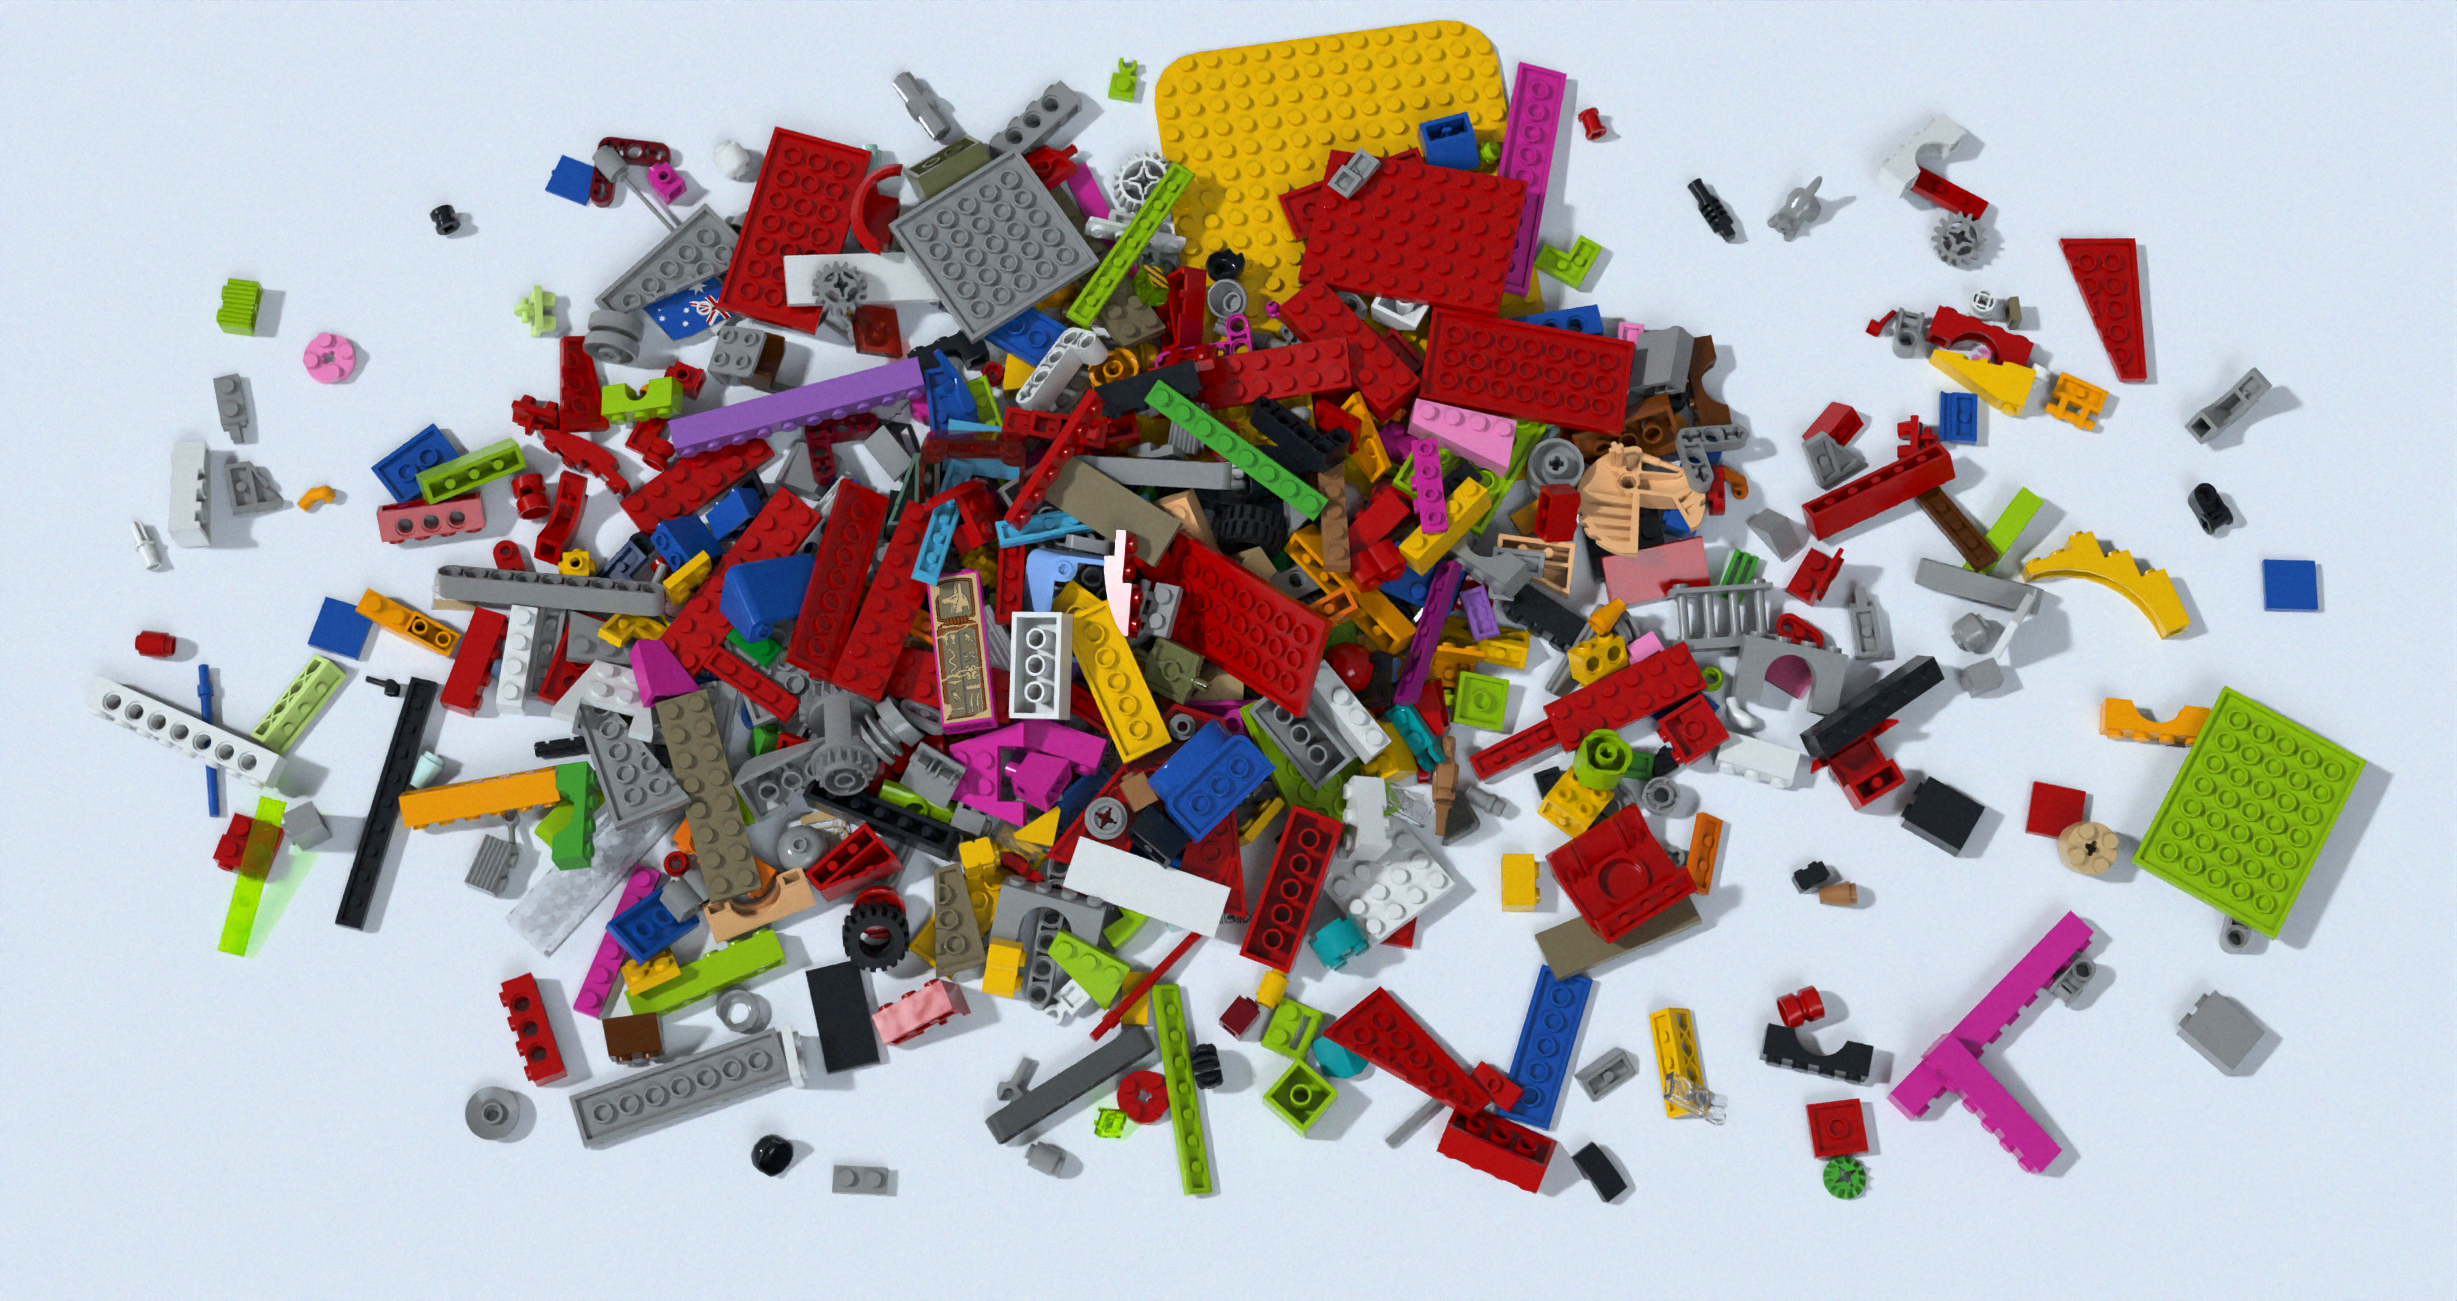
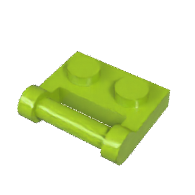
(1285, 1025)

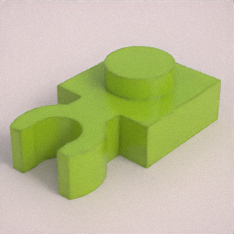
(1123, 83)

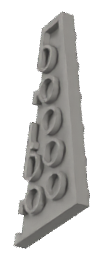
(686, 257)

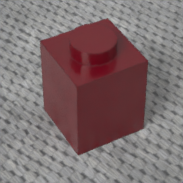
(1240, 1017)

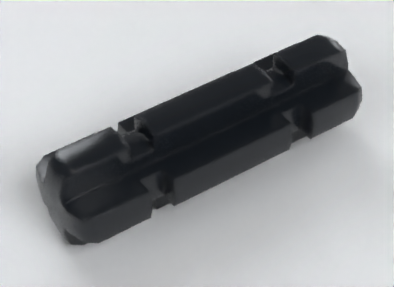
(560, 746)

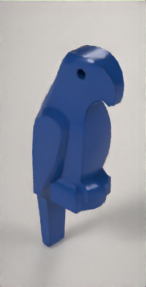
(954, 393)

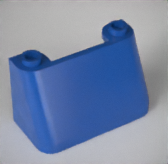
(764, 593)

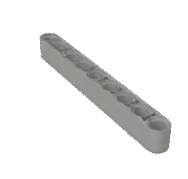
(551, 590)

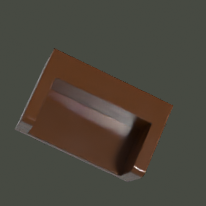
(768, 363)

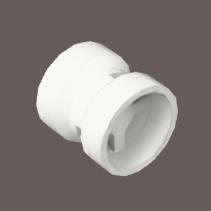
(1981, 309)

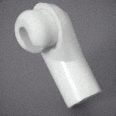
(1739, 717)

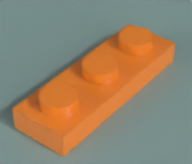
(1704, 851)

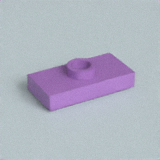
(1479, 613)

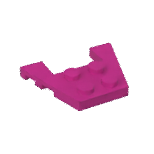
(982, 779)

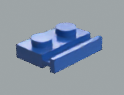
(1957, 418)

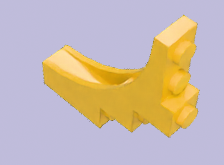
(2116, 570)

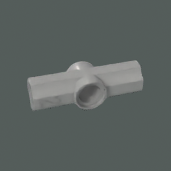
(921, 106)

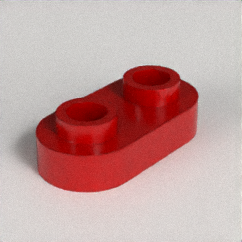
(512, 561)
(1800, 630)

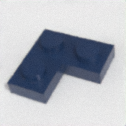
(624, 563)

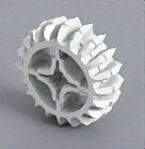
(1126, 181)

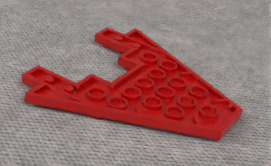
(1212, 858)

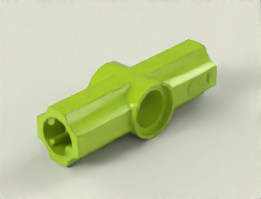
(906, 798)

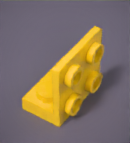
(1572, 805)

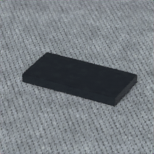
(842, 1017)

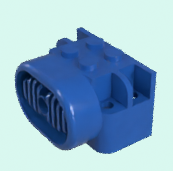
(1209, 778)

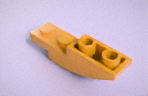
(407, 624)

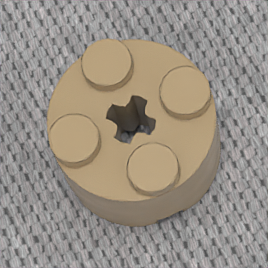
(2102, 845)

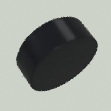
(643, 540)

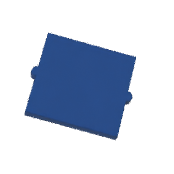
(571, 180)

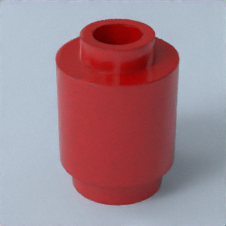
(155, 644)

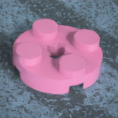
(325, 345)

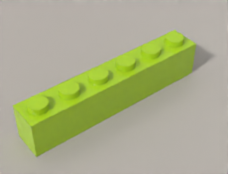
(711, 974)

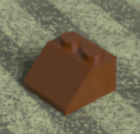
(634, 1037)

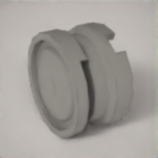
(1626, 628)

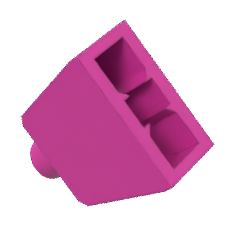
(1039, 779)

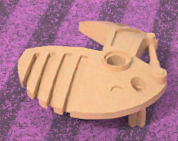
(1613, 510)

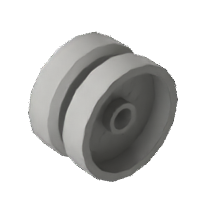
(613, 337)
(1554, 463)

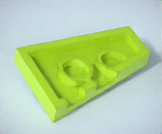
(1089, 966)

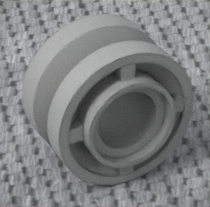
(1657, 808)

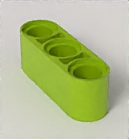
(560, 818)

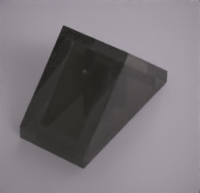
(1462, 820)

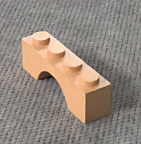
(788, 896)

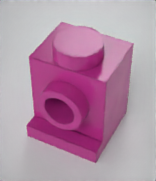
(666, 189)

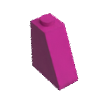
(658, 673)

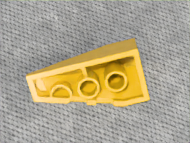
(1999, 386)

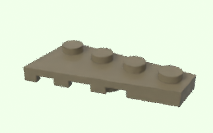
(956, 930)

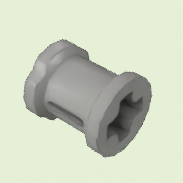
(1147, 253)

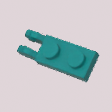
(1416, 735)

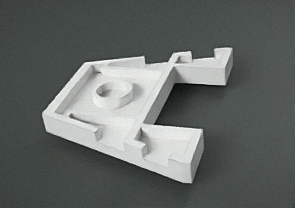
(610, 689)

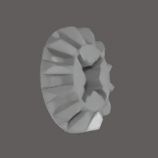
(1118, 815)

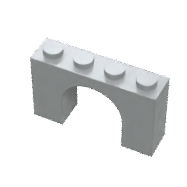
(1758, 653)
(1020, 896)

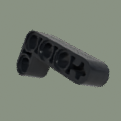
(1298, 438)

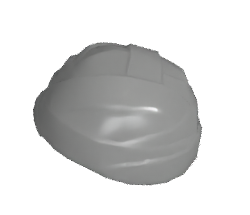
(1227, 298)

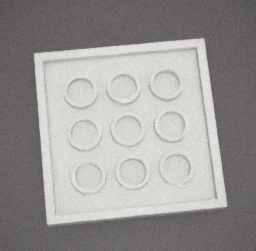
(1390, 890)

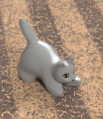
(1799, 206)

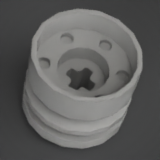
(887, 732)

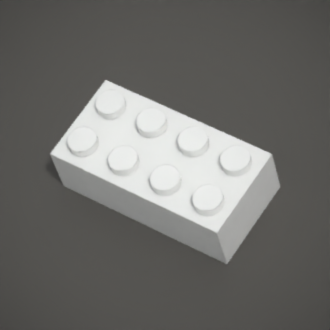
(1040, 665)

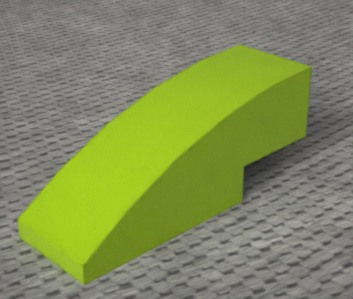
(1124, 929)

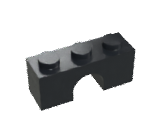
(953, 346)

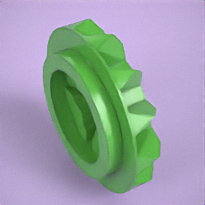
(1842, 1189)

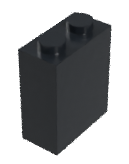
(1941, 816)

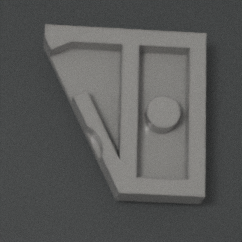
(1828, 459)
(249, 490)

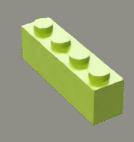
(470, 470)

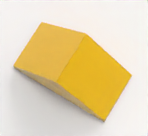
(1041, 830)

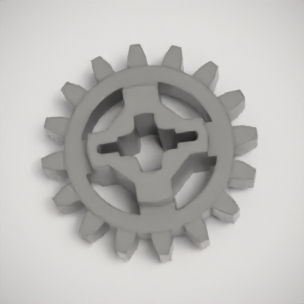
(1948, 233)
(847, 280)

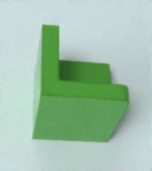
(764, 739)

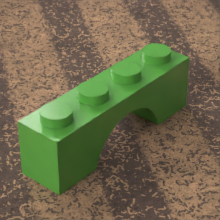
(574, 845)

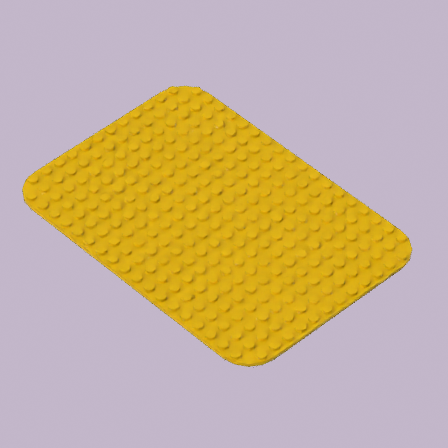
(1266, 123)

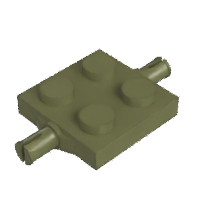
(1173, 670)

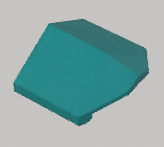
(1336, 1060)

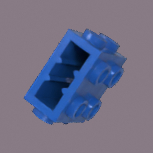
(683, 540)

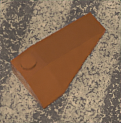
(1646, 425)

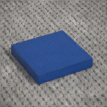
(2289, 585)
(340, 629)

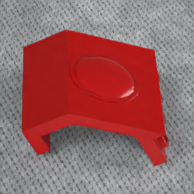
(1618, 874)

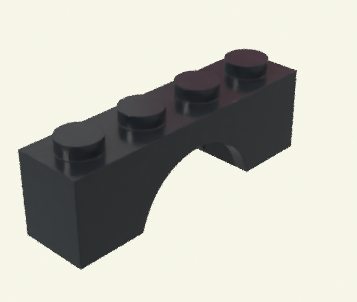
(1782, 1047)

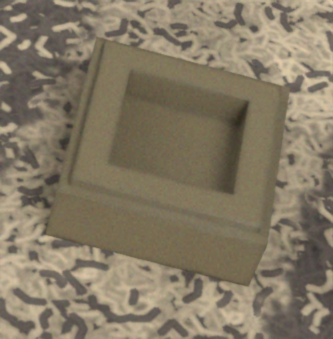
(2013, 313)

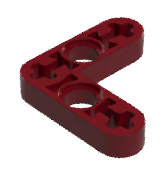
(617, 143)
(824, 441)

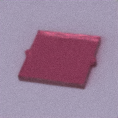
(1789, 674)

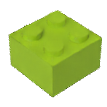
(1300, 1097)

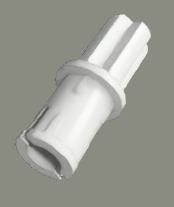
(144, 546)

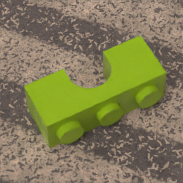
(661, 400)

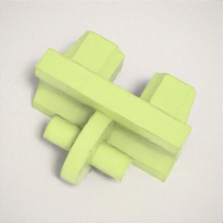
(538, 301)

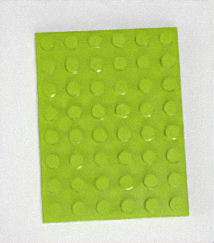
(2248, 812)

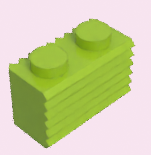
(239, 306)

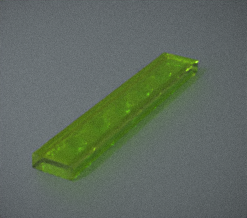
(251, 876)

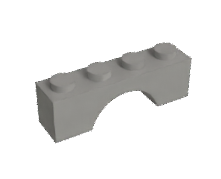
(1503, 573)

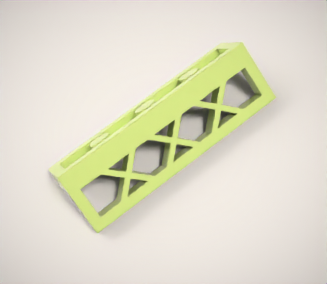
(299, 706)

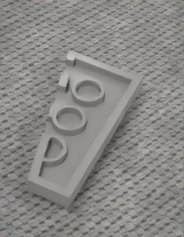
(586, 646)

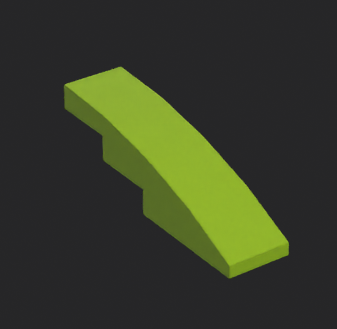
(2010, 525)

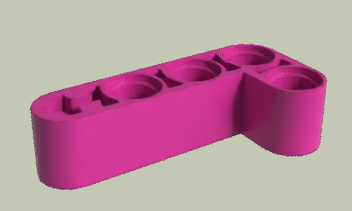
(1234, 341)

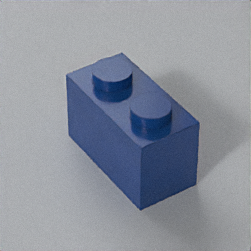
(734, 514)

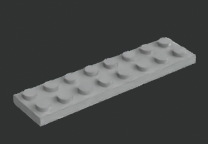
(679, 1087)

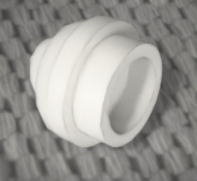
(2041, 376)

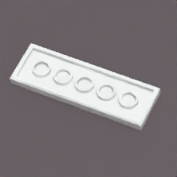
(889, 278)
(1146, 887)

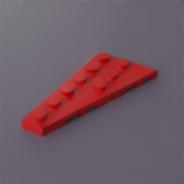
(2110, 289)
(1394, 1042)

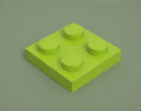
(1479, 701)

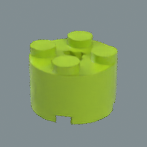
(1602, 760)

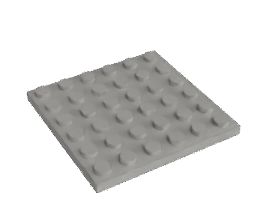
(994, 245)

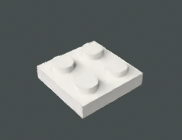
(796, 1064)

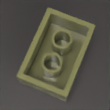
(947, 167)

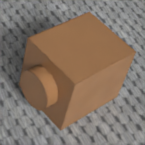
(1137, 791)

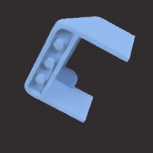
(1044, 568)

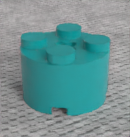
(1339, 942)

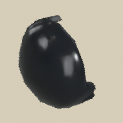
(1225, 265)
(771, 1154)

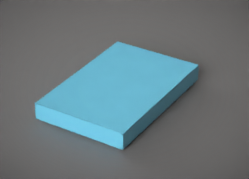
(983, 467)

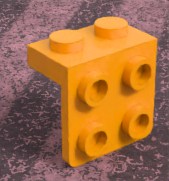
(1449, 660)

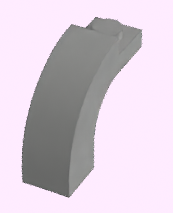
(2229, 408)

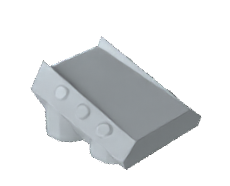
(797, 473)

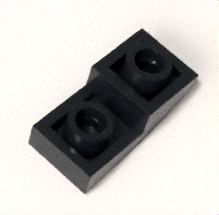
(1600, 1171)

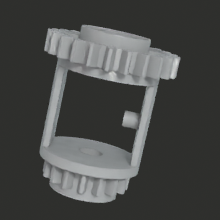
(844, 761)

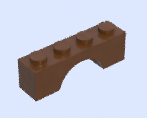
(1705, 410)

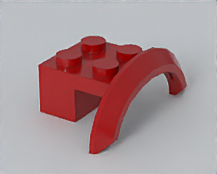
(874, 212)
(977, 510)
(1862, 768)

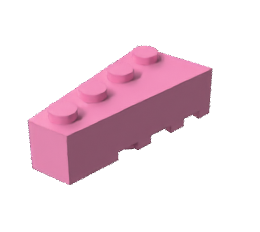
(1465, 433)

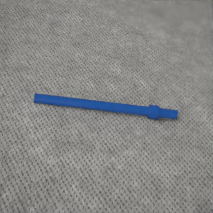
(205, 692)

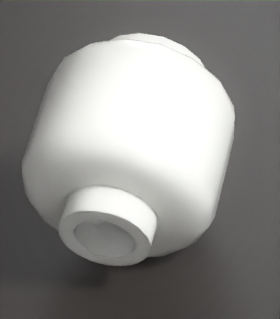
(731, 159)

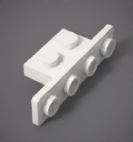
(1117, 224)

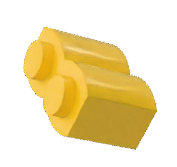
(1003, 967)

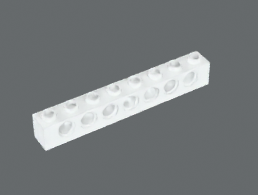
(106, 693)

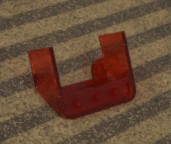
(942, 444)

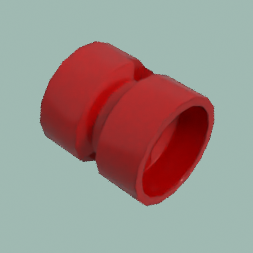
(531, 496)
(1800, 1007)

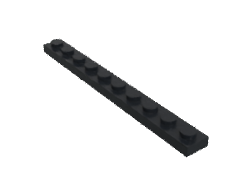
(386, 804)

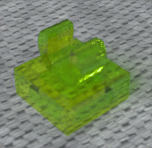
(1110, 1122)

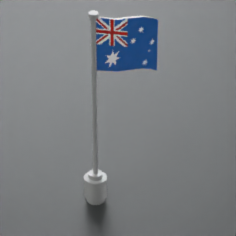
(678, 312)

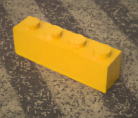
(1463, 510)

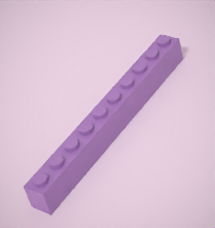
(797, 407)

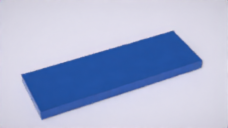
(1546, 1046)

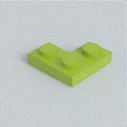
(1570, 267)

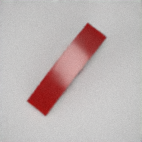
(1047, 426)

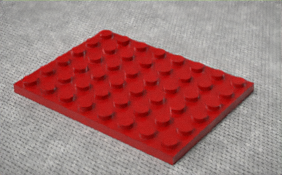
(1417, 235)

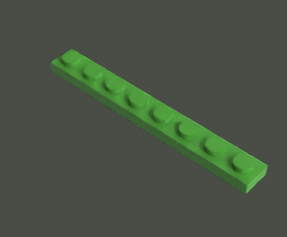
(1236, 449)

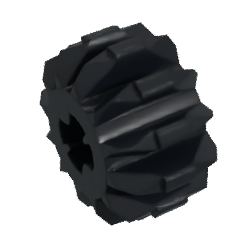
(1206, 1066)

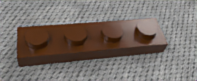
(1957, 528)

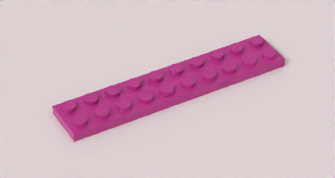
(1528, 157)

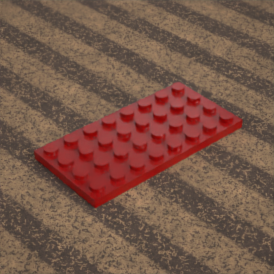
(795, 210)
(1527, 371)
(1249, 625)

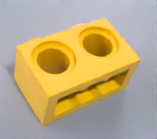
(1597, 657)

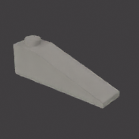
(775, 778)

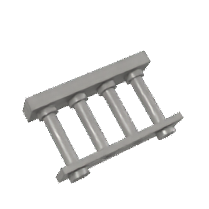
(1711, 639)

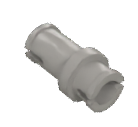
(1488, 802)

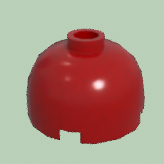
(1351, 664)

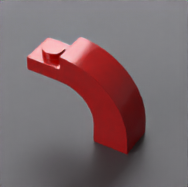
(564, 520)

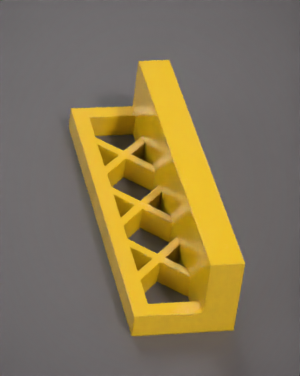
(1500, 649)
(1669, 1051)

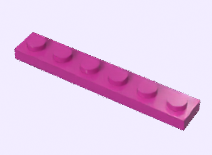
(610, 953)

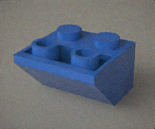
(1449, 142)

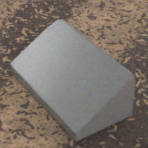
(1605, 1073)

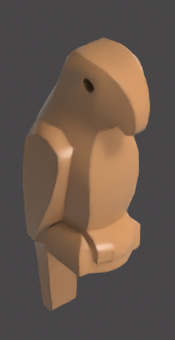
(1444, 783)

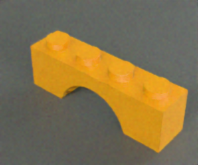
(2122, 720)

